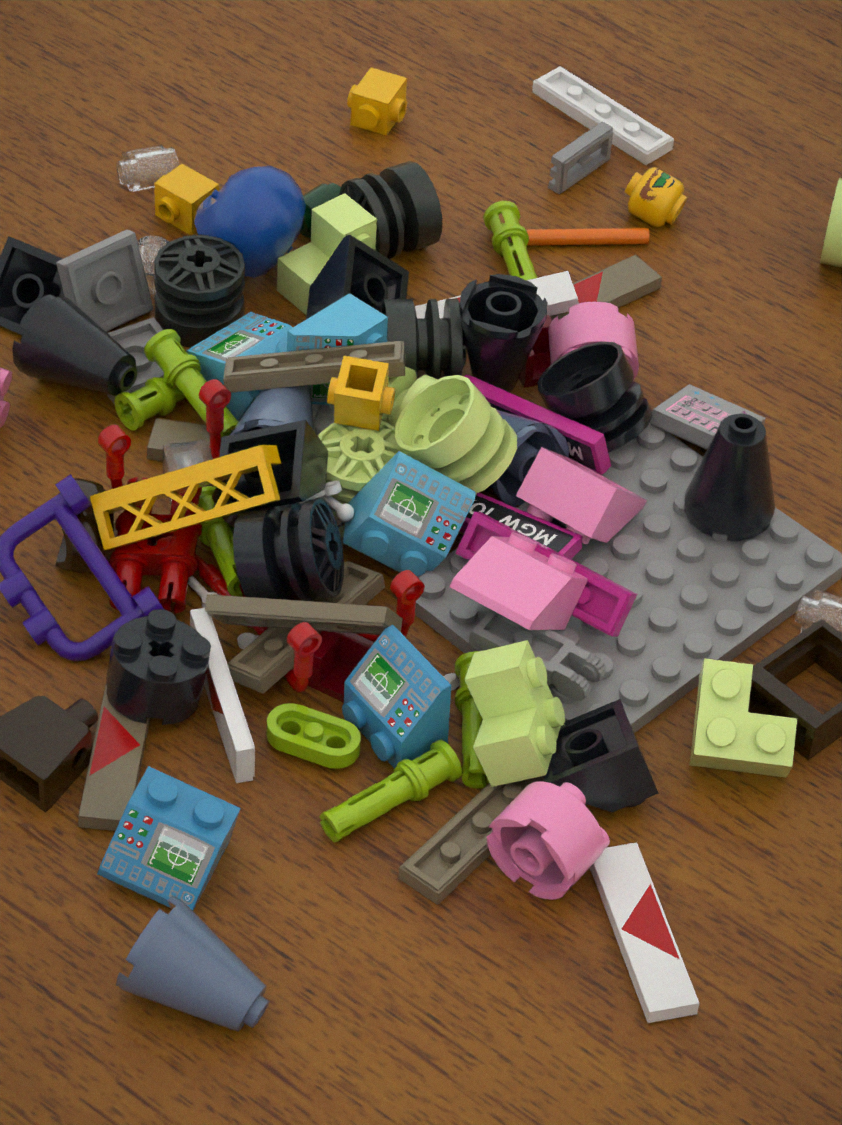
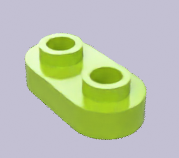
(316, 738)

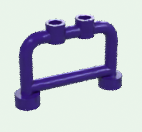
(18, 589)

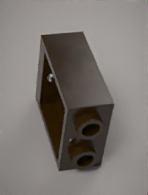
(772, 697)

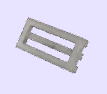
(581, 157)

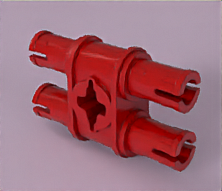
(171, 557)

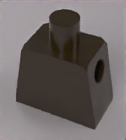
(45, 748)

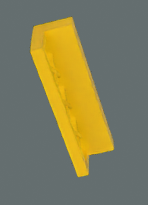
(186, 480)

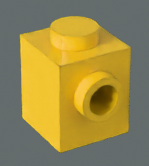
(378, 101)
(180, 195)
(361, 393)

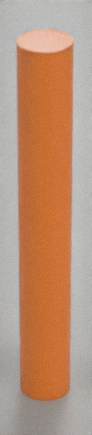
(595, 236)

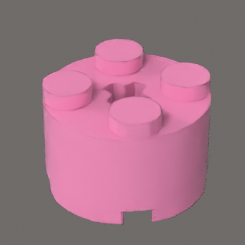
(591, 324)
(547, 838)

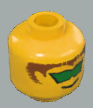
(655, 197)

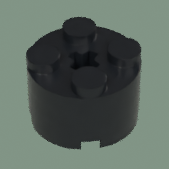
(157, 668)

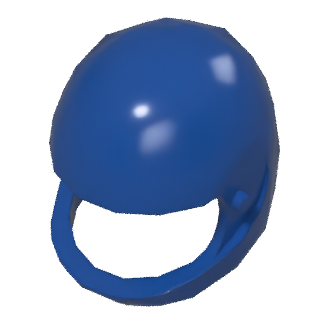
(257, 213)

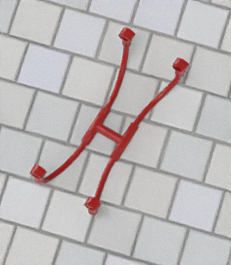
(302, 637)

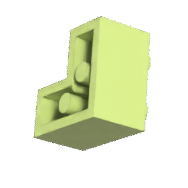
(328, 227)
(516, 711)
(730, 735)

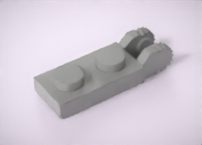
(550, 646)

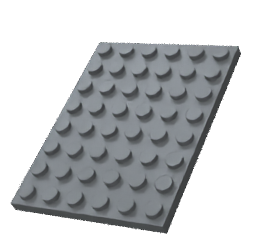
(692, 589)

